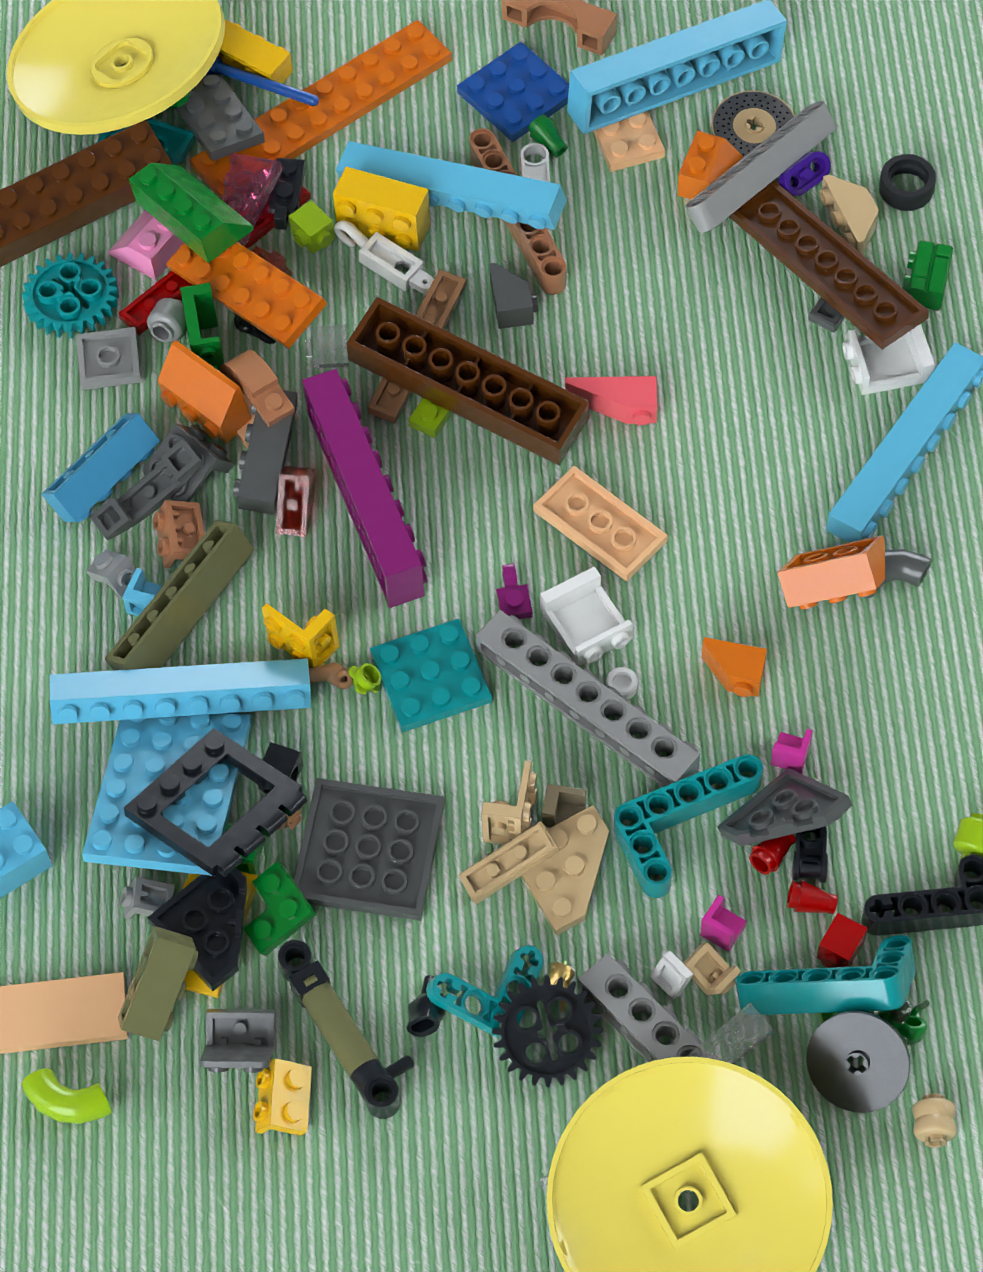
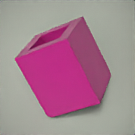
(791, 751)
(721, 925)

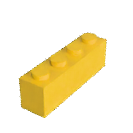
(254, 54)

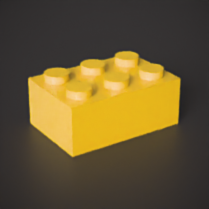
(383, 206)

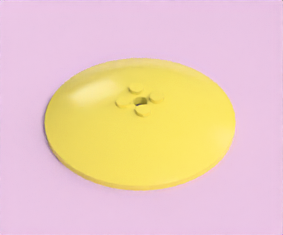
(696, 1130)

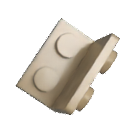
(505, 822)

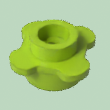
(365, 678)

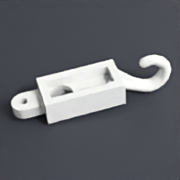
(383, 256)

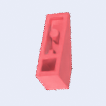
(621, 398)

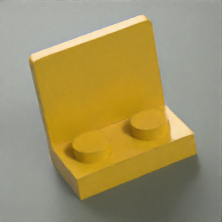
(315, 642)

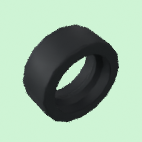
(912, 165)

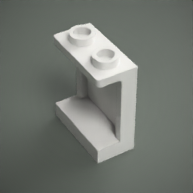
(896, 366)
(585, 617)

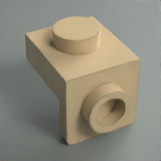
(710, 970)

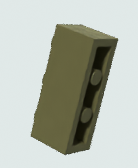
(157, 984)

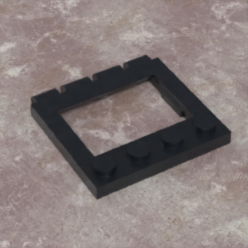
(246, 833)

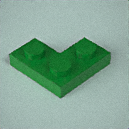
(286, 910)

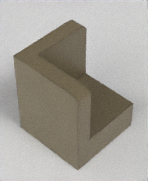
(561, 804)

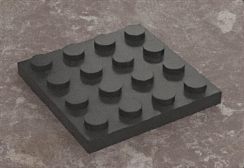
(369, 848)

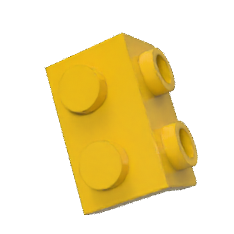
(283, 1097)

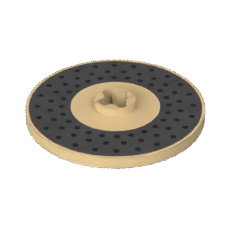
(743, 110)

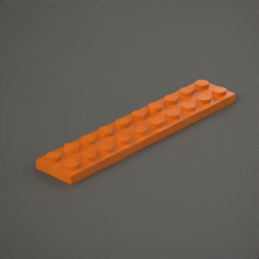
(342, 97)

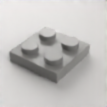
(108, 358)

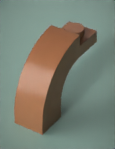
(259, 385)

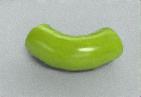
(62, 1103)

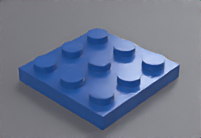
(515, 91)

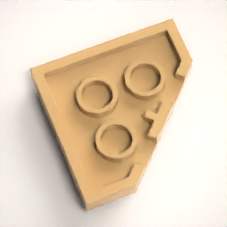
(567, 878)

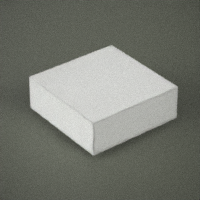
(671, 975)

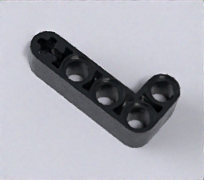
(926, 903)

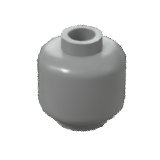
(167, 320)

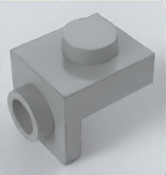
(113, 570)

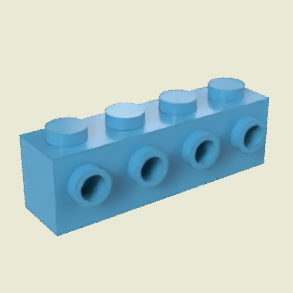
(101, 467)

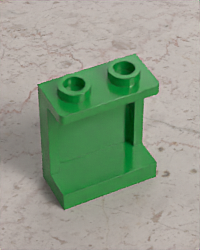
(200, 315)

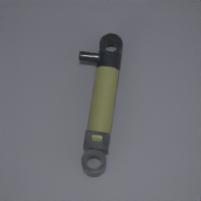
(342, 1034)

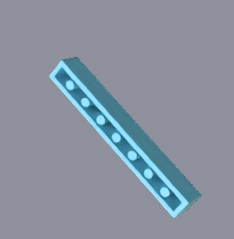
(463, 186)
(906, 445)
(179, 691)

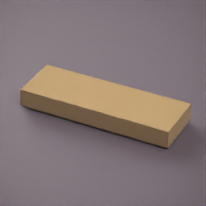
(508, 862)

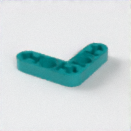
(488, 1003)

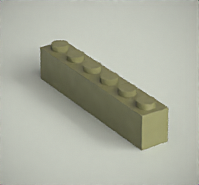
(182, 599)

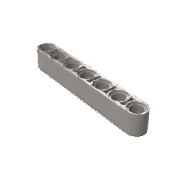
(760, 166)

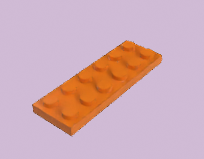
(253, 290)

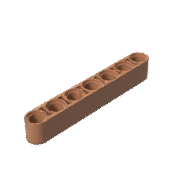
(547, 267)

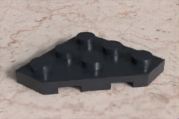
(213, 915)

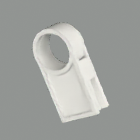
(539, 170)

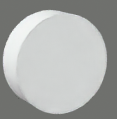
(624, 681)

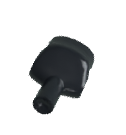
(423, 1014)

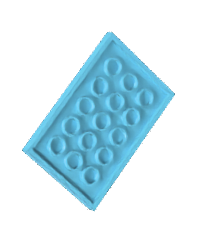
(139, 757)

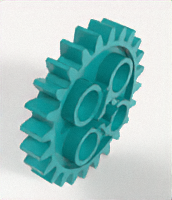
(54, 293)

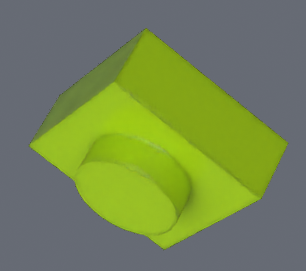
(429, 418)

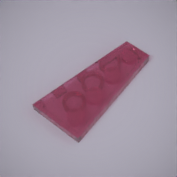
(250, 186)

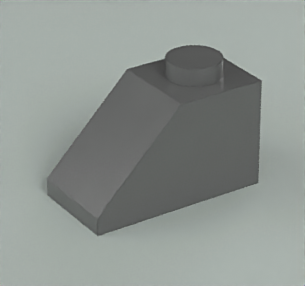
(511, 298)

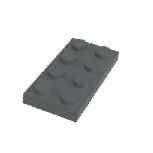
(219, 118)

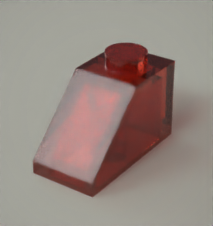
(295, 500)

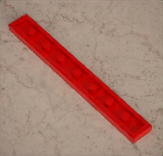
(169, 286)

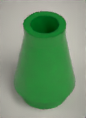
(545, 132)

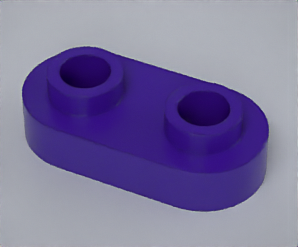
(803, 176)

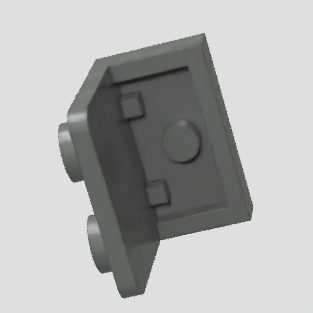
(211, 455)
(239, 1039)

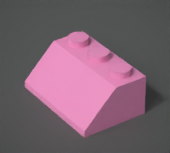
(146, 246)

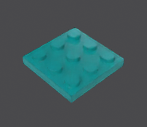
(430, 675)

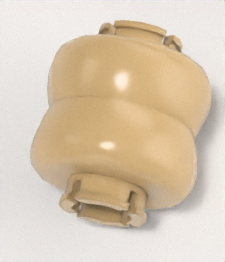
(934, 1120)

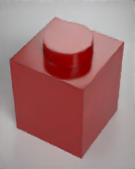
(841, 942)

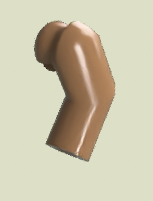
(332, 673)

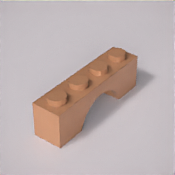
(593, 25)

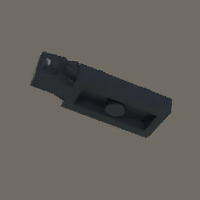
(287, 191)

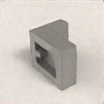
(144, 896)

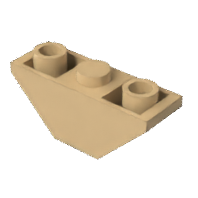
(850, 210)

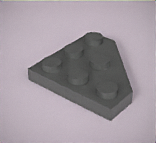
(784, 808)

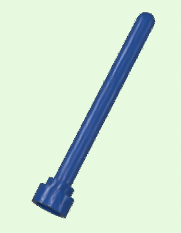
(263, 83)

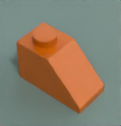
(735, 665)

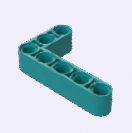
(678, 811)
(835, 989)

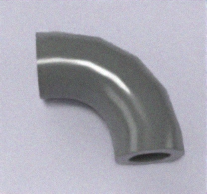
(905, 566)

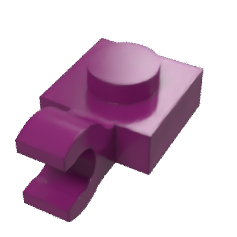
(513, 598)

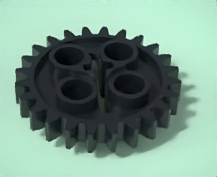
(517, 1038)

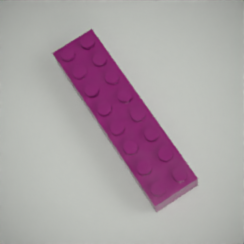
(364, 488)

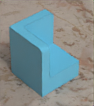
(139, 593)

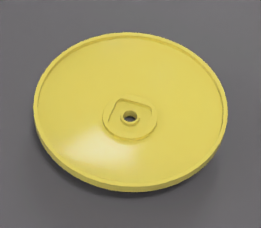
(72, 52)

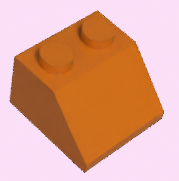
(704, 163)

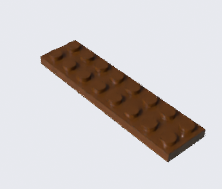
(830, 265)

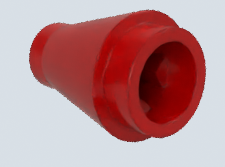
(770, 853)
(810, 899)

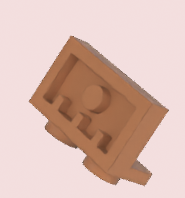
(178, 529)

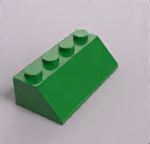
(188, 209)

